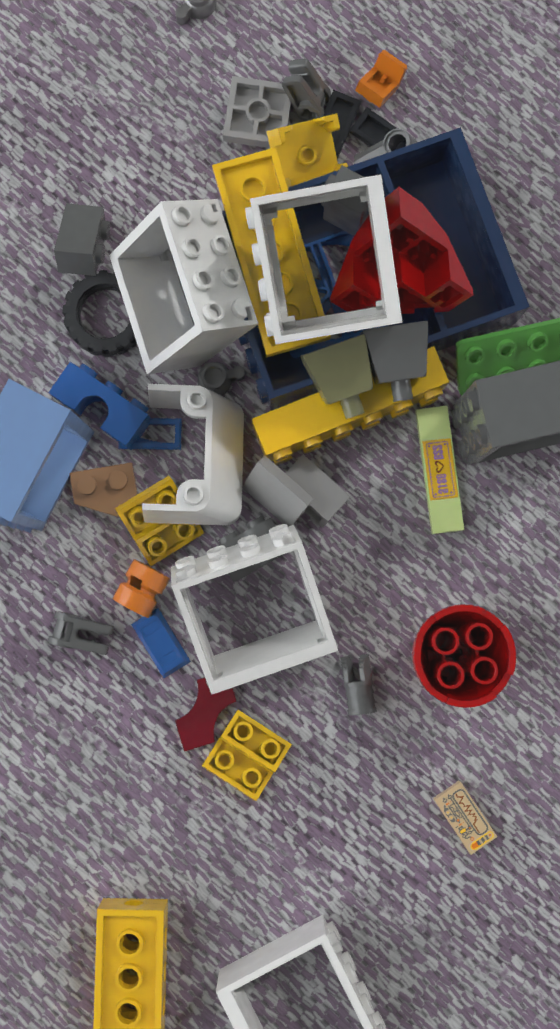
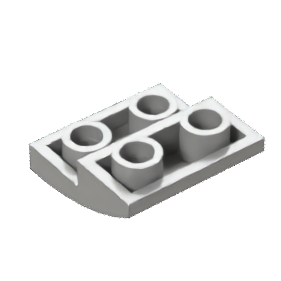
(277, 492)

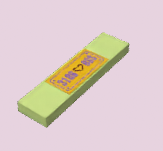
(439, 470)

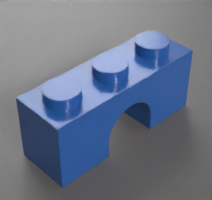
(79, 388)

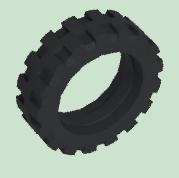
(72, 319)

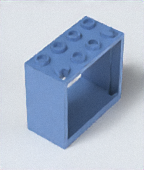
(37, 453)

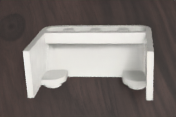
(218, 496)

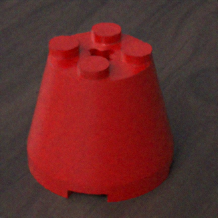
(484, 660)

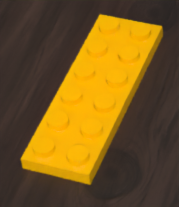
(260, 176)

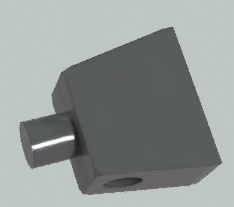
(398, 355)

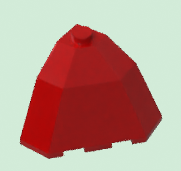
(423, 262)

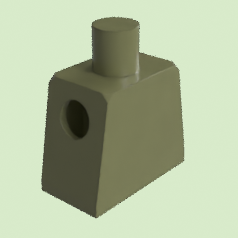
(341, 373)

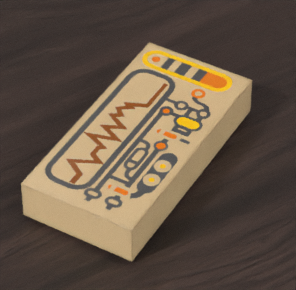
(465, 817)

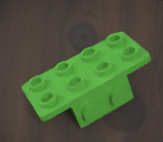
(506, 351)

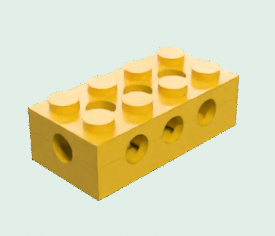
(148, 957)

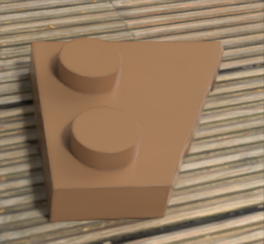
(104, 487)

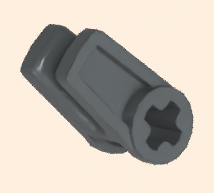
(306, 90)
(72, 639)

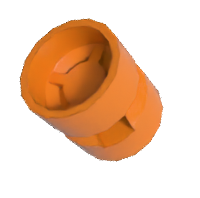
(141, 588)

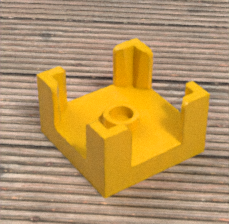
(306, 149)

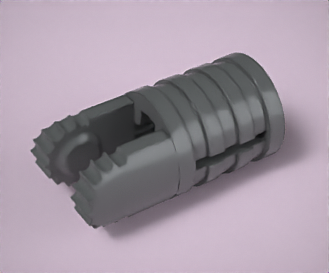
(360, 692)

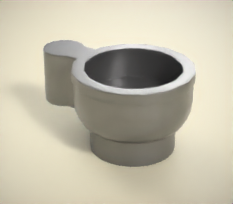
(196, 9)

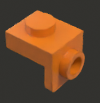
(382, 79)

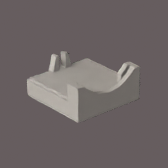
(254, 109)

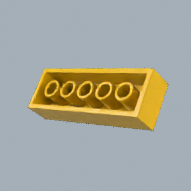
(311, 421)

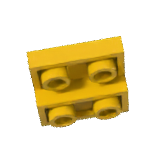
(156, 539)
(246, 755)

